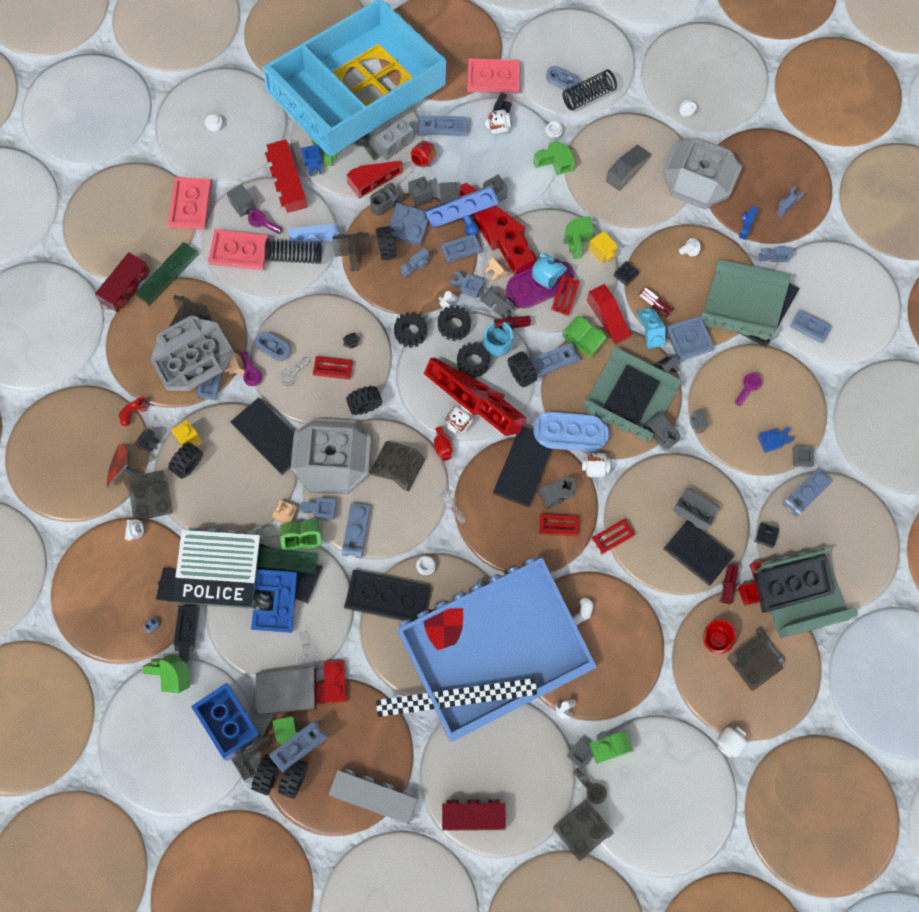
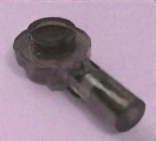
(364, 142)
(595, 792)

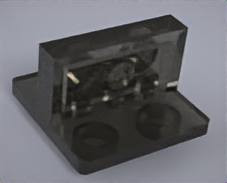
(352, 246)

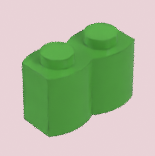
(584, 336)
(298, 535)

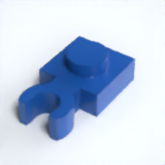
(312, 158)
(747, 218)
(773, 440)

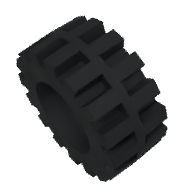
(386, 243)
(410, 319)
(454, 333)
(472, 349)
(522, 369)
(364, 400)
(185, 460)
(265, 776)
(293, 779)

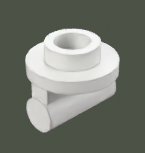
(692, 247)
(448, 299)
(134, 530)
(563, 709)

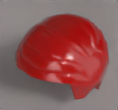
(719, 636)

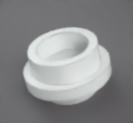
(687, 108)
(213, 122)
(553, 130)
(425, 565)

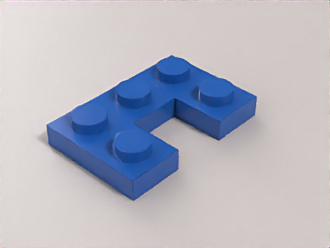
(284, 601)

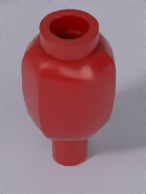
(443, 444)

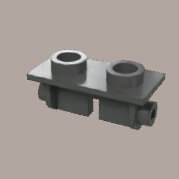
(503, 305)

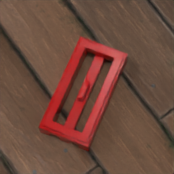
(570, 281)
(330, 374)
(542, 524)
(599, 545)

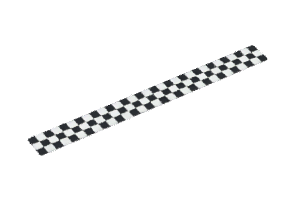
(456, 697)

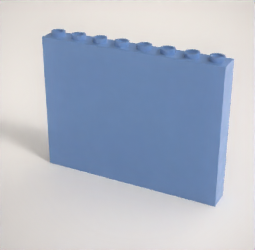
(508, 634)

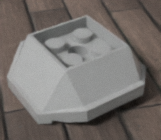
(697, 184)
(190, 353)
(335, 472)

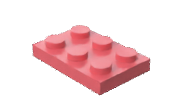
(493, 75)
(189, 203)
(238, 249)

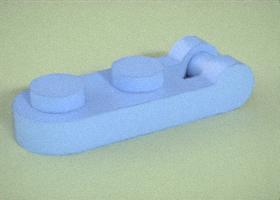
(314, 233)

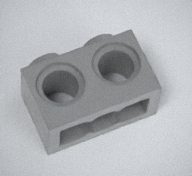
(394, 139)

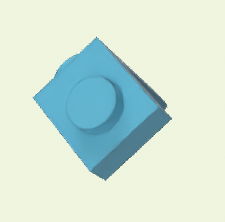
(653, 328)

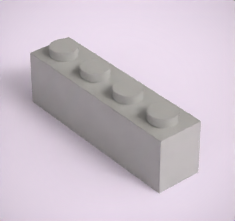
(373, 796)

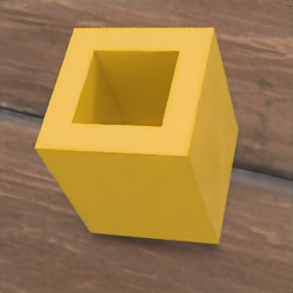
(603, 247)
(186, 433)

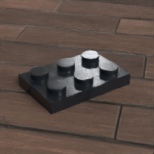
(631, 394)

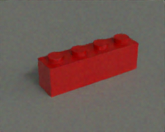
(286, 174)

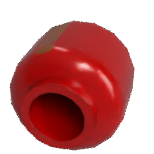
(423, 154)

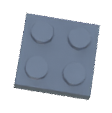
(408, 224)
(689, 338)

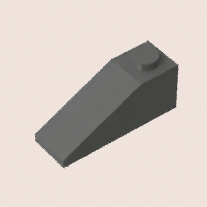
(627, 167)

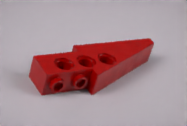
(497, 235)
(476, 397)

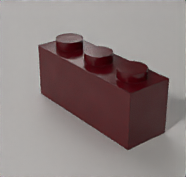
(122, 282)
(473, 815)

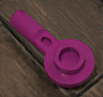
(257, 219)
(252, 376)
(751, 383)

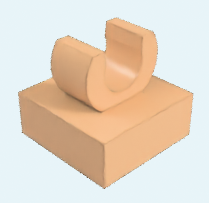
(498, 267)
(235, 365)
(284, 512)

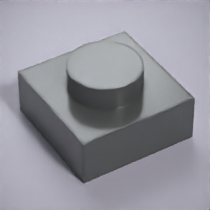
(698, 421)
(803, 456)
(580, 754)

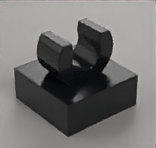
(501, 104)
(626, 273)
(667, 363)
(144, 440)
(766, 535)

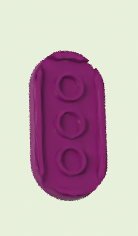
(526, 292)

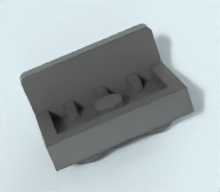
(696, 509)

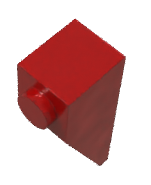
(370, 177)
(608, 313)

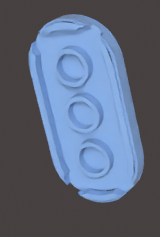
(571, 431)

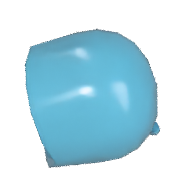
(546, 271)
(498, 341)

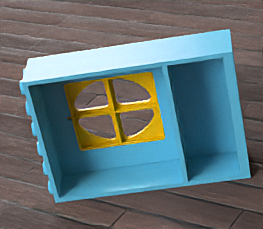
(311, 76)

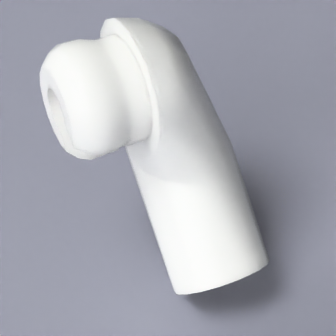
(585, 612)

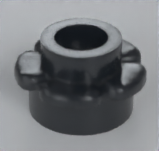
(351, 340)

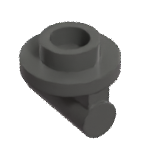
(263, 599)

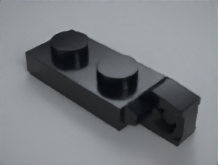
(186, 630)

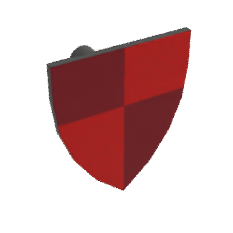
(120, 464)
(445, 627)

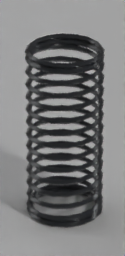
(605, 82)
(317, 249)

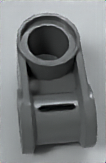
(387, 197)
(662, 429)
(554, 493)

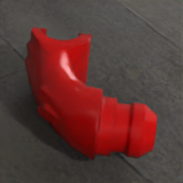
(125, 413)

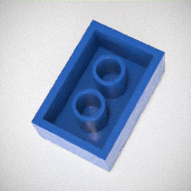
(226, 721)

